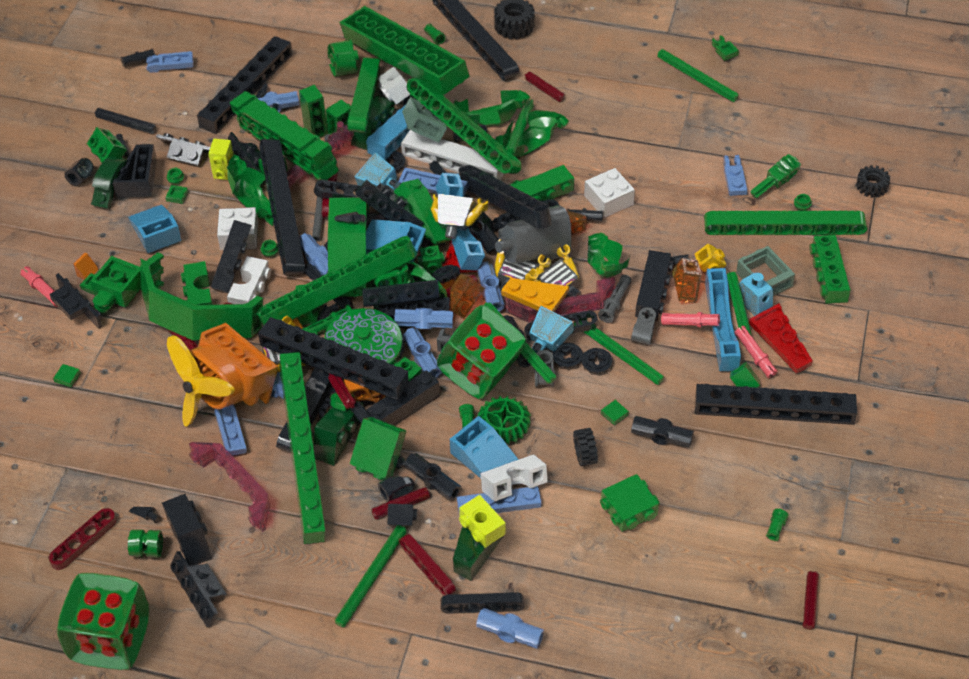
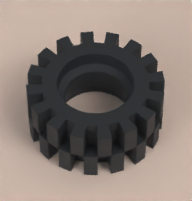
(871, 188)
(585, 446)

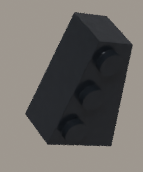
(138, 174)
(188, 529)

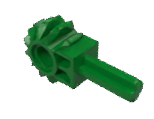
(778, 175)

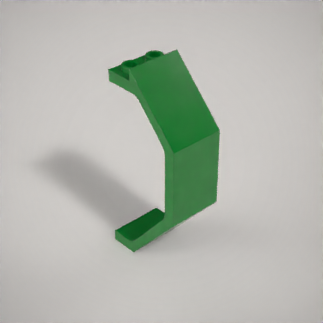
(346, 240)
(188, 318)

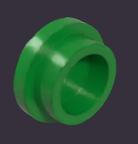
(175, 176)
(802, 202)
(269, 248)

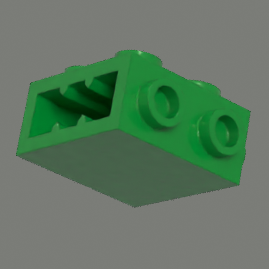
(629, 503)

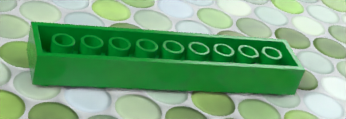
(405, 49)

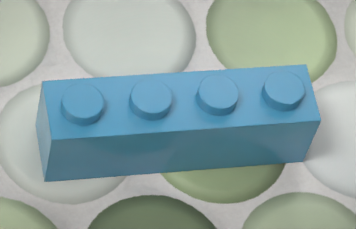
(388, 136)

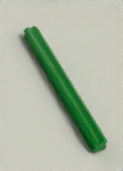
(698, 75)
(519, 127)
(625, 355)
(534, 360)
(370, 576)

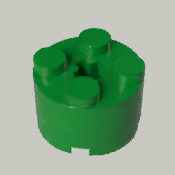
(342, 58)

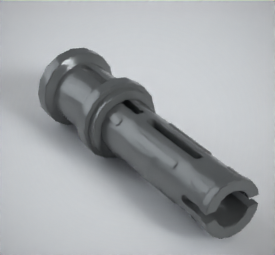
(612, 304)

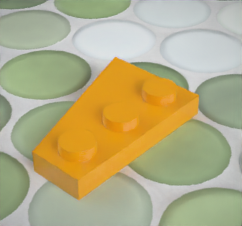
(535, 293)

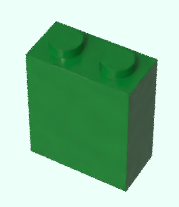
(377, 448)

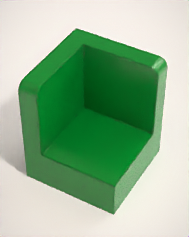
(744, 376)

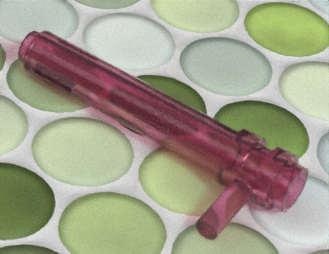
(336, 141)

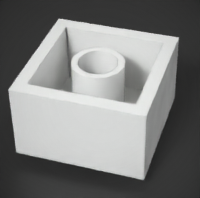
(609, 192)
(245, 215)

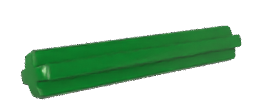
(737, 300)

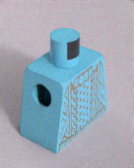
(377, 171)
(756, 293)
(549, 330)

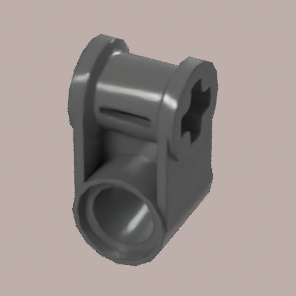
(644, 326)
(547, 357)

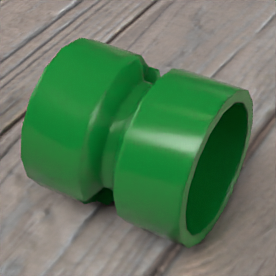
(145, 543)

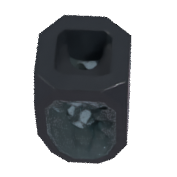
(79, 171)
(395, 487)

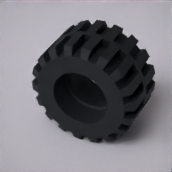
(514, 18)

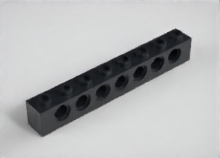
(249, 79)
(334, 358)
(775, 404)

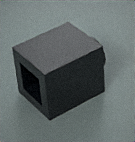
(401, 514)

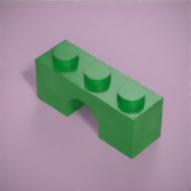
(196, 278)

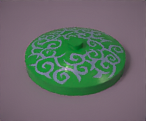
(368, 333)

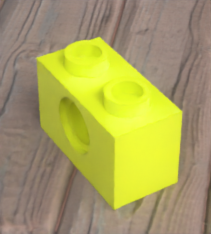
(219, 156)
(492, 524)

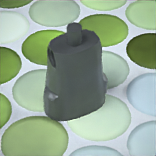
(525, 242)

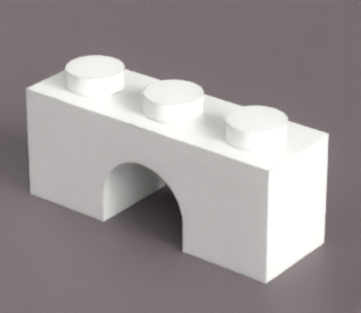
(393, 85)
(254, 273)
(527, 471)

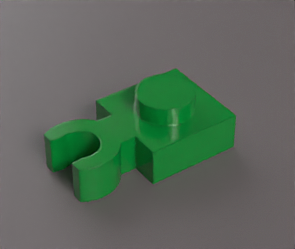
(725, 50)

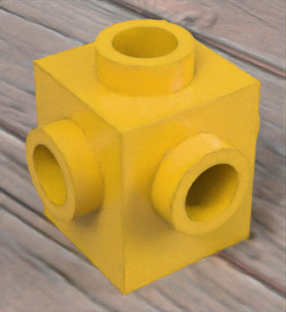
(710, 258)

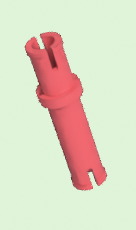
(37, 281)
(690, 319)
(760, 358)

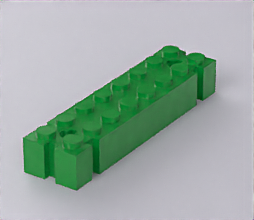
(296, 142)

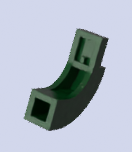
(103, 181)

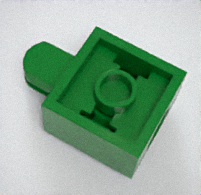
(115, 283)

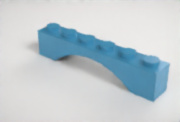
(467, 248)
(724, 337)

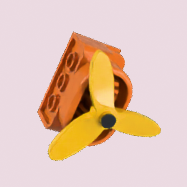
(221, 371)

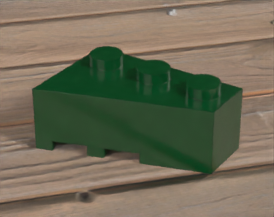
(380, 112)
(333, 434)
(470, 555)

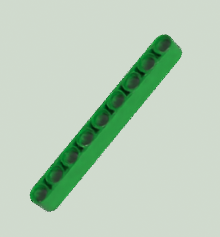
(364, 95)
(463, 126)
(785, 222)
(339, 281)

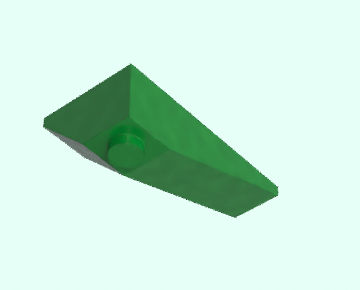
(420, 205)

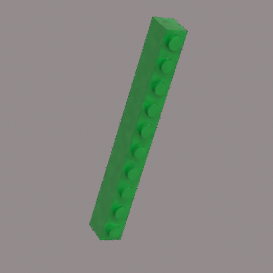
(302, 449)

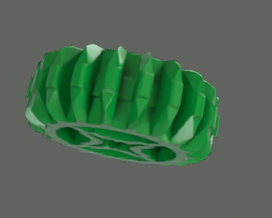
(514, 415)

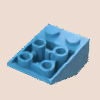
(155, 228)
(383, 232)
(480, 447)

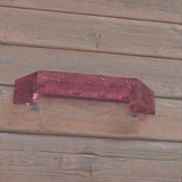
(569, 305)
(206, 453)

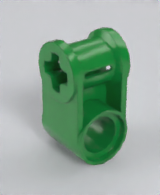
(393, 277)

